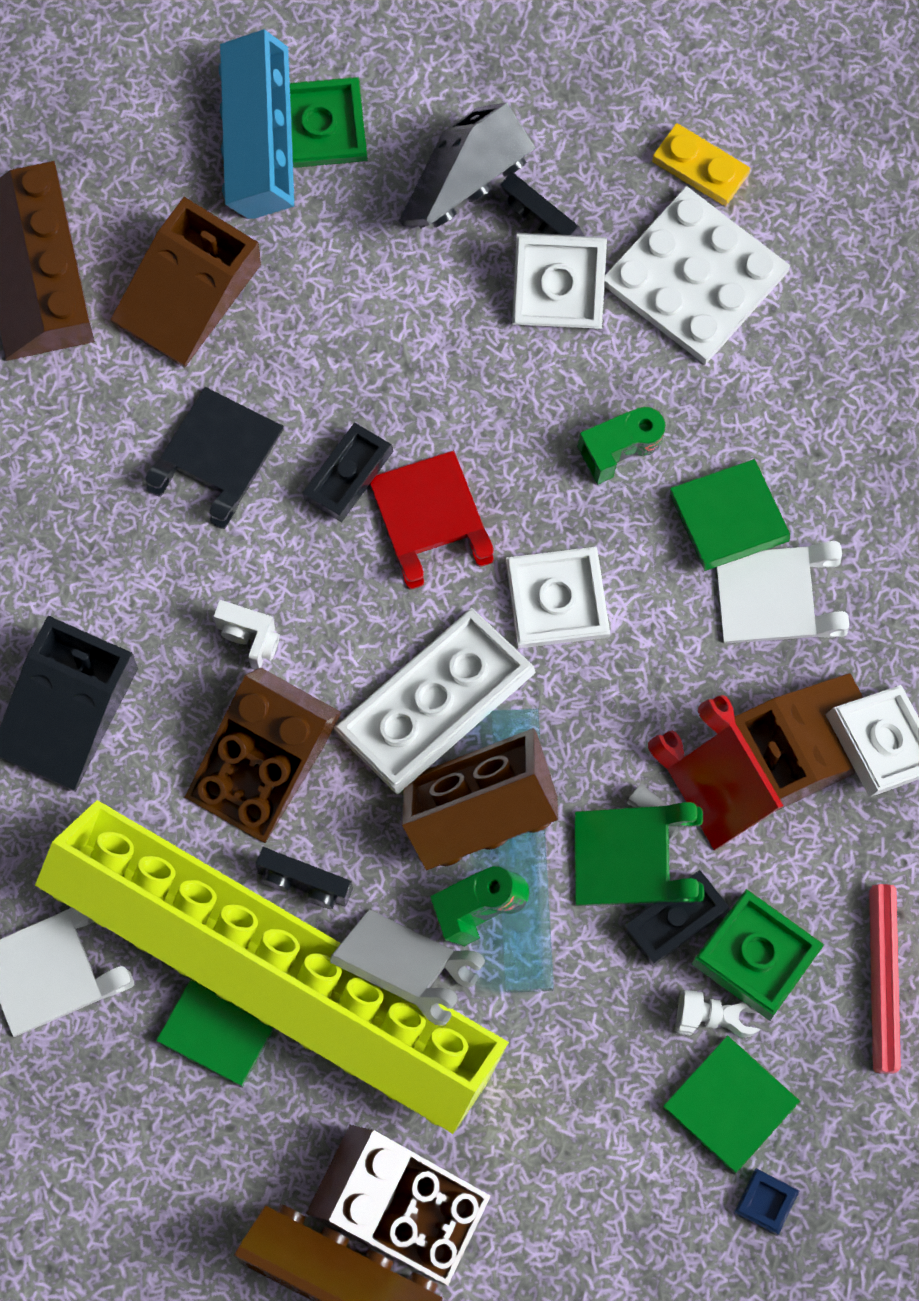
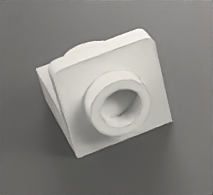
(242, 624)

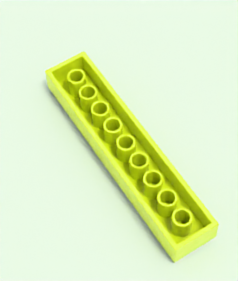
(266, 964)

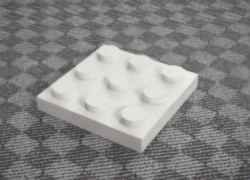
(695, 275)

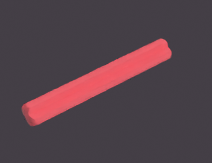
(884, 979)

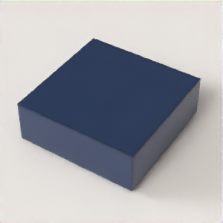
(766, 1202)

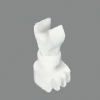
(694, 1011)

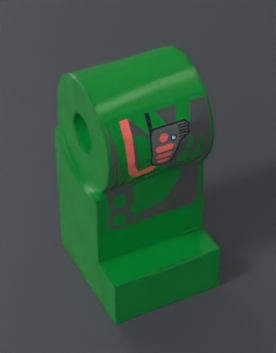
(619, 438)
(477, 901)

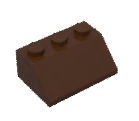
(479, 800)

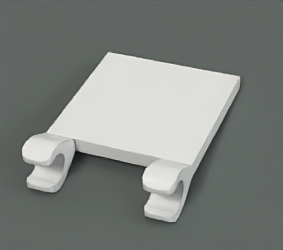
(772, 595)
(49, 973)

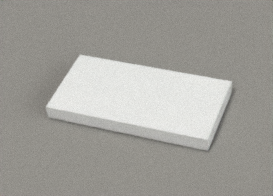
(434, 700)

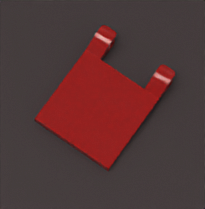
(429, 508)
(719, 775)

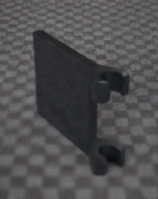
(219, 447)

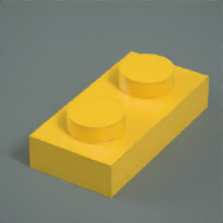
(701, 164)

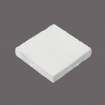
(559, 280)
(557, 597)
(880, 739)

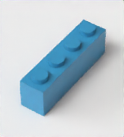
(256, 125)

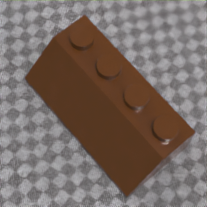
(39, 270)
(322, 1265)

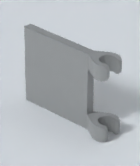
(406, 963)

